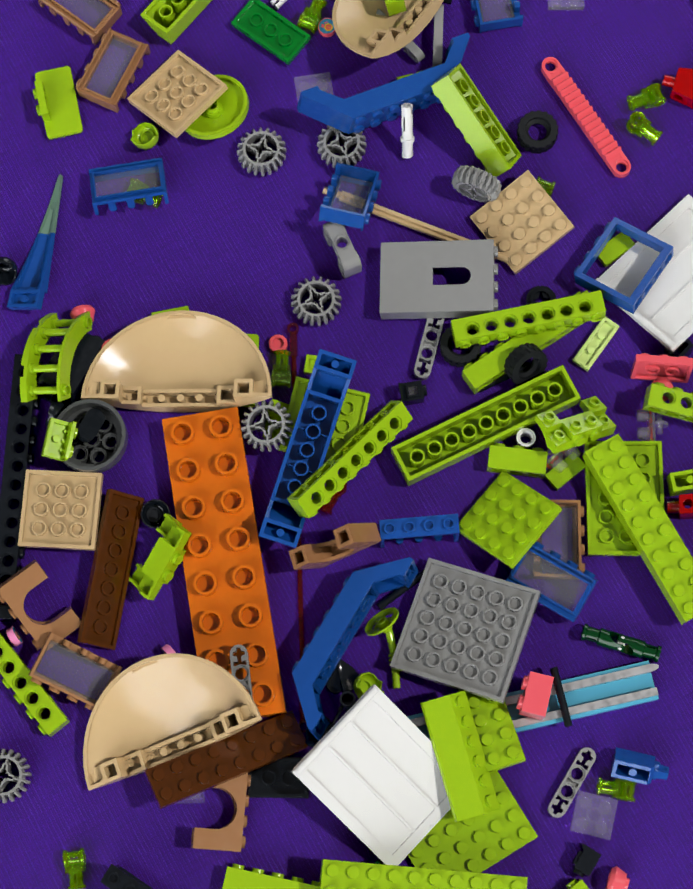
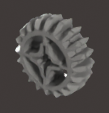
(334, 146)
(275, 157)
(476, 184)
(310, 287)
(274, 425)
(8, 757)

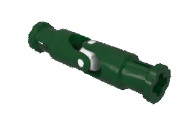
(635, 646)

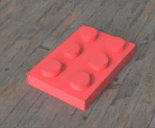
(653, 366)

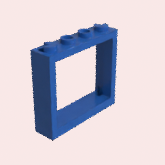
(632, 303)

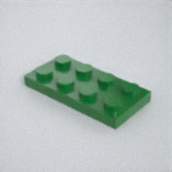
(271, 30)

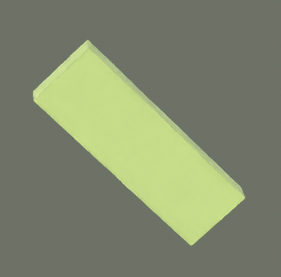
(595, 343)

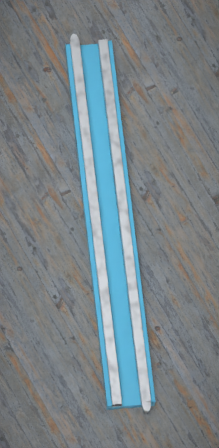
(584, 696)

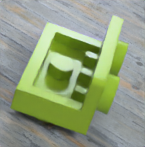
(59, 439)

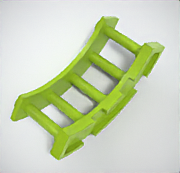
(36, 345)

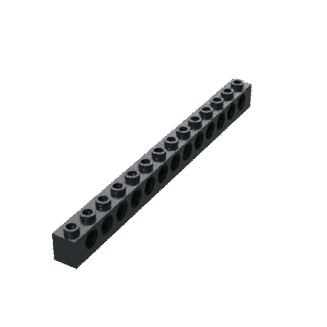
(10, 476)

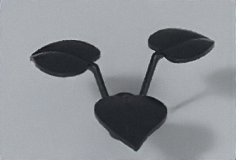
(340, 681)

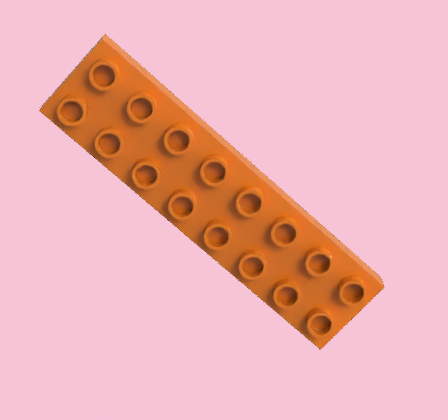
(224, 550)

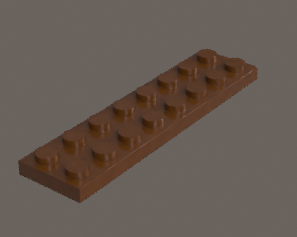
(110, 570)
(225, 759)

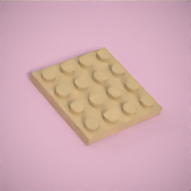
(177, 93)
(522, 221)
(60, 510)

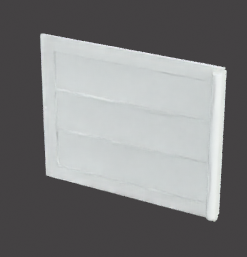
(669, 303)
(378, 777)

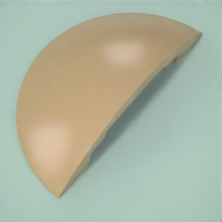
(376, 34)
(179, 365)
(160, 713)

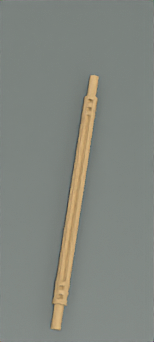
(420, 226)

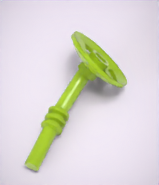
(384, 625)

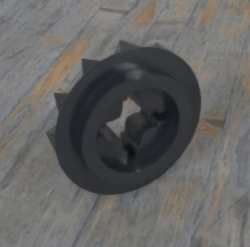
(546, 294)

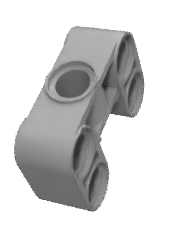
(348, 258)

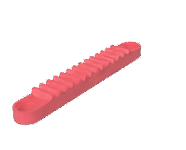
(585, 117)

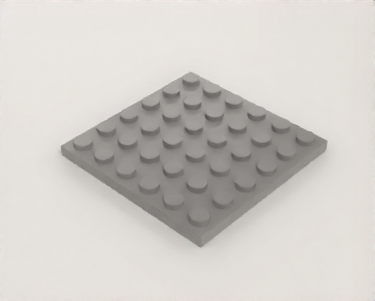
(465, 630)

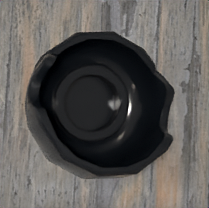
(8, 271)
(55, 409)
(153, 513)

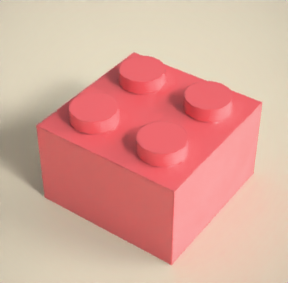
(535, 696)

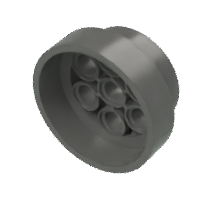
(116, 431)

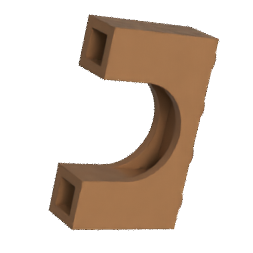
(348, 541)
(14, 592)
(231, 836)

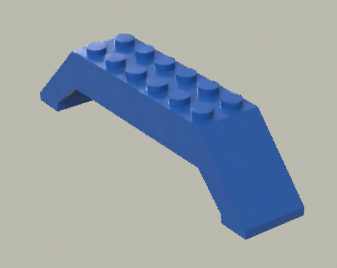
(381, 102)
(307, 443)
(339, 629)

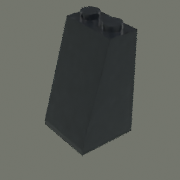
(83, 357)

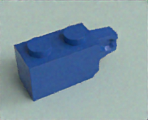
(637, 767)

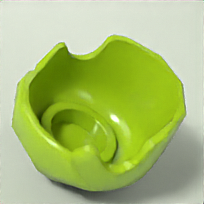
(145, 136)
(364, 682)

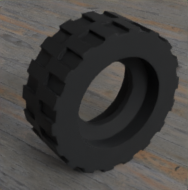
(530, 119)
(518, 357)
(458, 359)

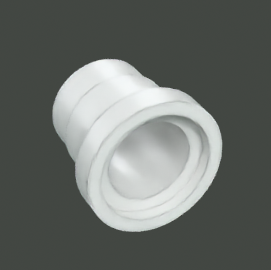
(527, 433)

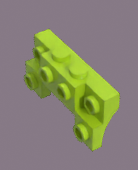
(576, 429)
(163, 558)

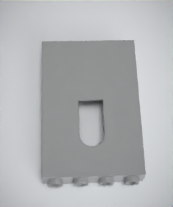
(408, 279)

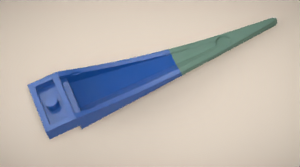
(34, 276)

